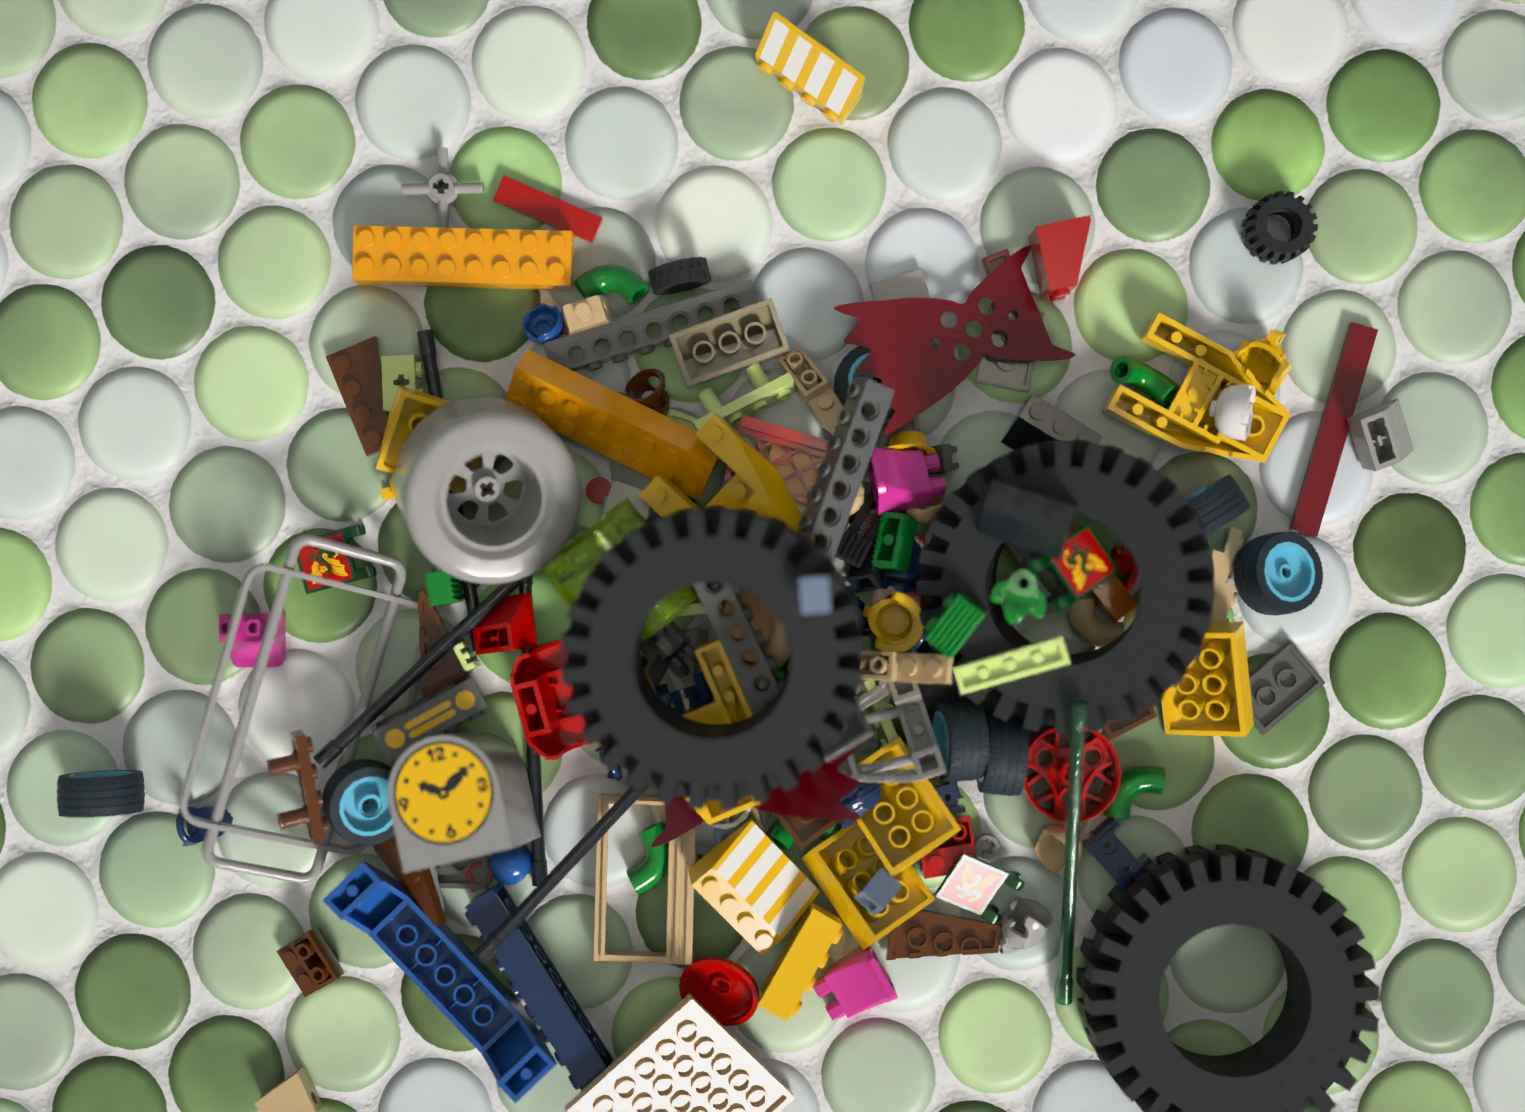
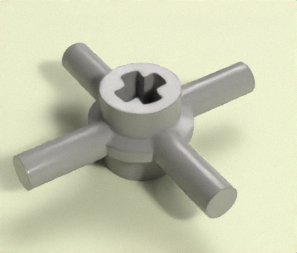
(436, 181)

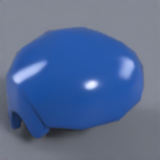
(543, 324)
(510, 865)

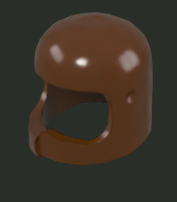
(639, 384)

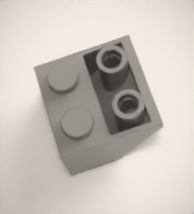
(1380, 436)

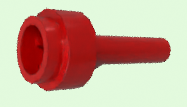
(1125, 562)

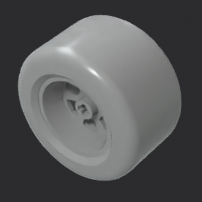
(535, 522)

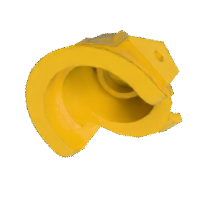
(1265, 359)
(895, 623)

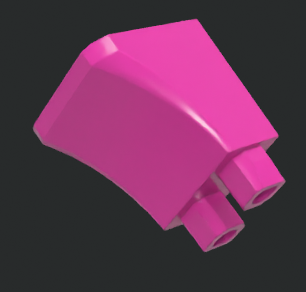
(902, 479)
(249, 638)
(856, 982)

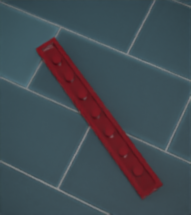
(1333, 429)

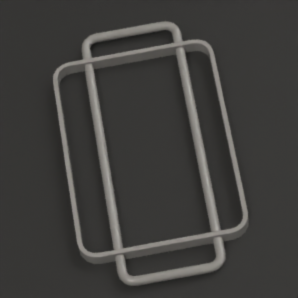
(287, 571)

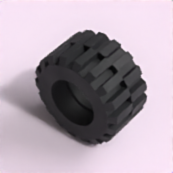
(1294, 212)

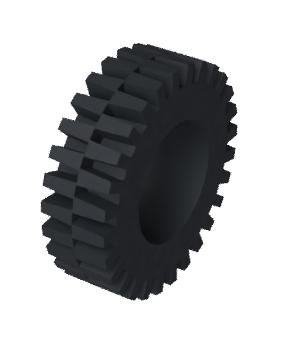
(1171, 563)
(650, 737)
(1321, 1005)

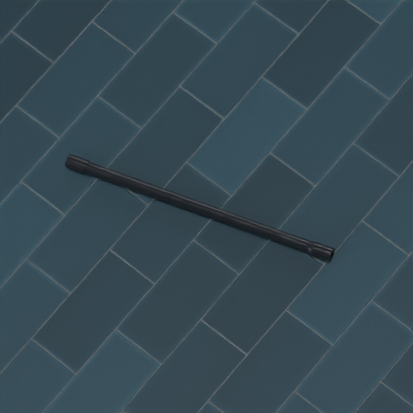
(428, 353)
(337, 745)
(538, 863)
(497, 938)

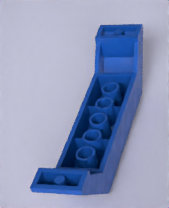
(447, 976)

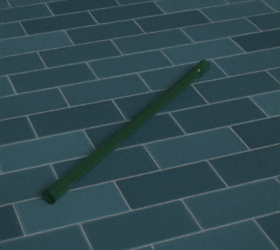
(1077, 725)

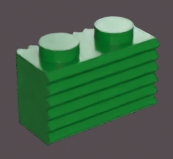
(894, 542)
(442, 588)
(955, 623)

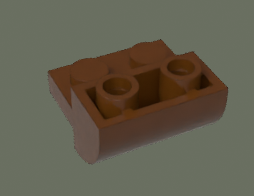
(310, 962)

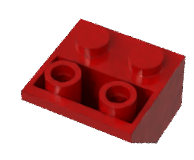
(507, 627)
(943, 857)

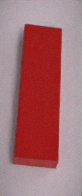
(547, 209)

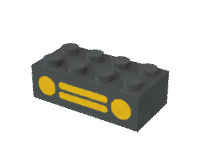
(429, 717)

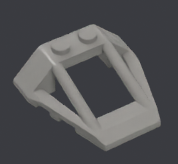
(918, 731)

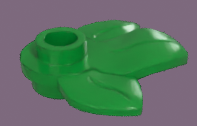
(1019, 601)

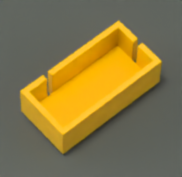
(799, 961)

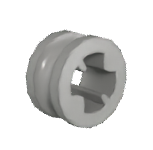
(978, 844)

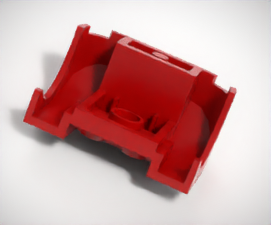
(544, 701)

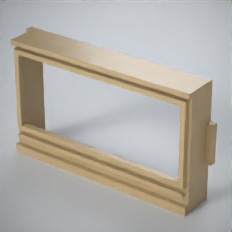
(680, 895)

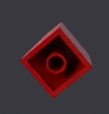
(1058, 255)

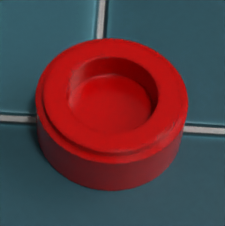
(597, 489)

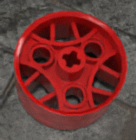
(1056, 775)

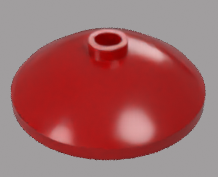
(721, 989)

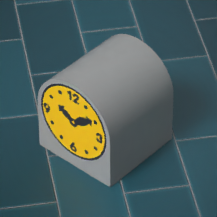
(460, 799)

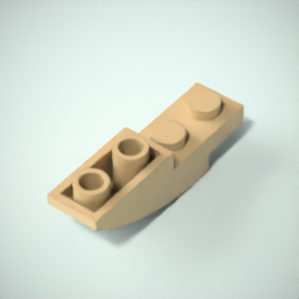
(812, 388)
(1223, 567)
(907, 667)

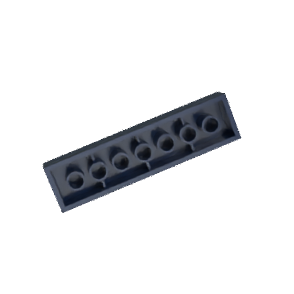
(542, 989)

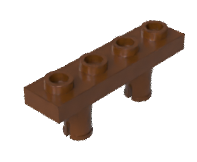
(312, 799)

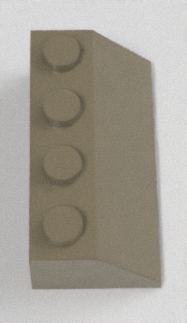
(729, 343)

